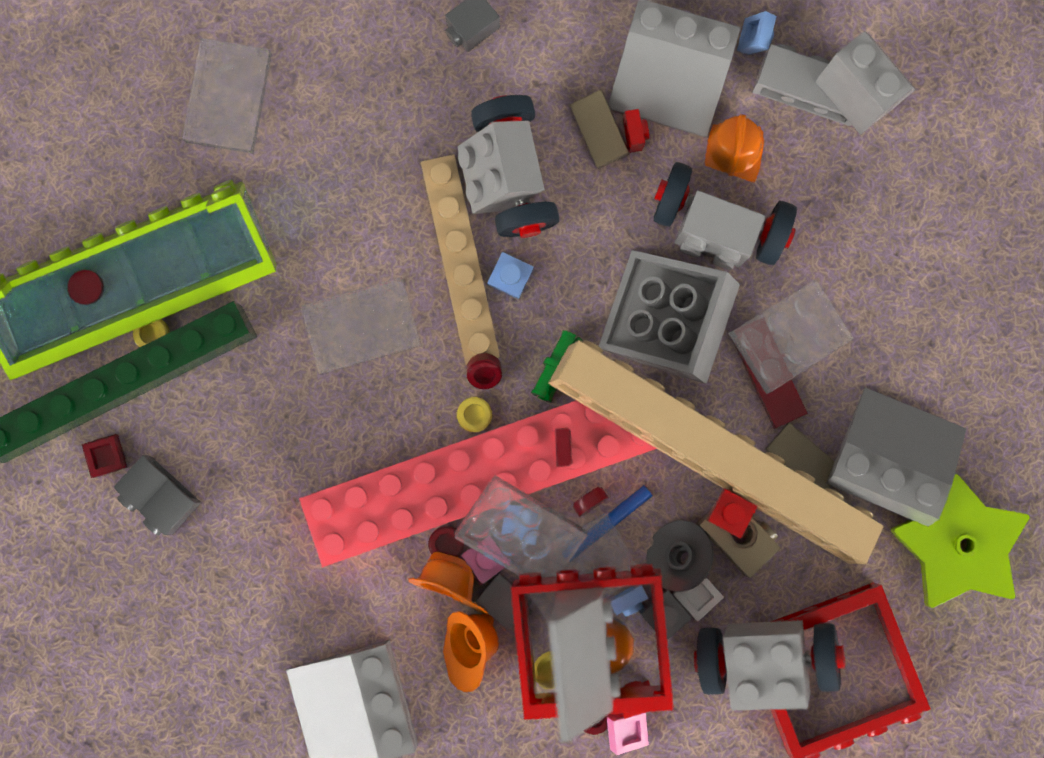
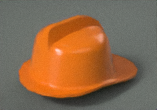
(736, 147)
(448, 577)
(467, 648)

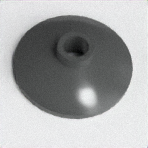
(670, 544)

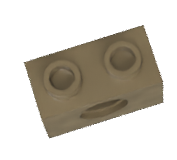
(751, 553)

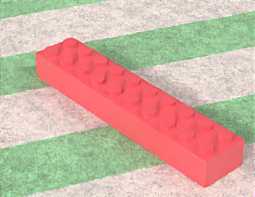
(452, 478)

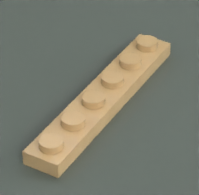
(459, 257)

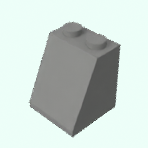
(864, 82)

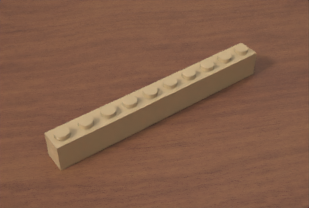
(716, 453)

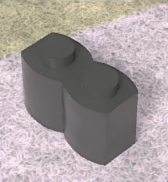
(156, 495)

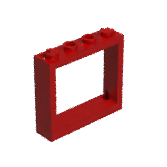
(631, 698)
(876, 723)

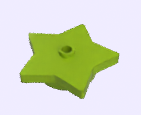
(985, 561)

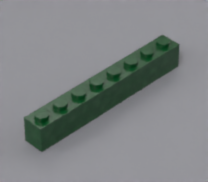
(123, 379)

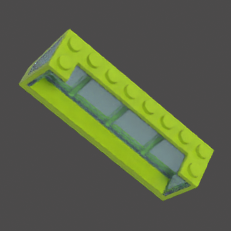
(145, 275)

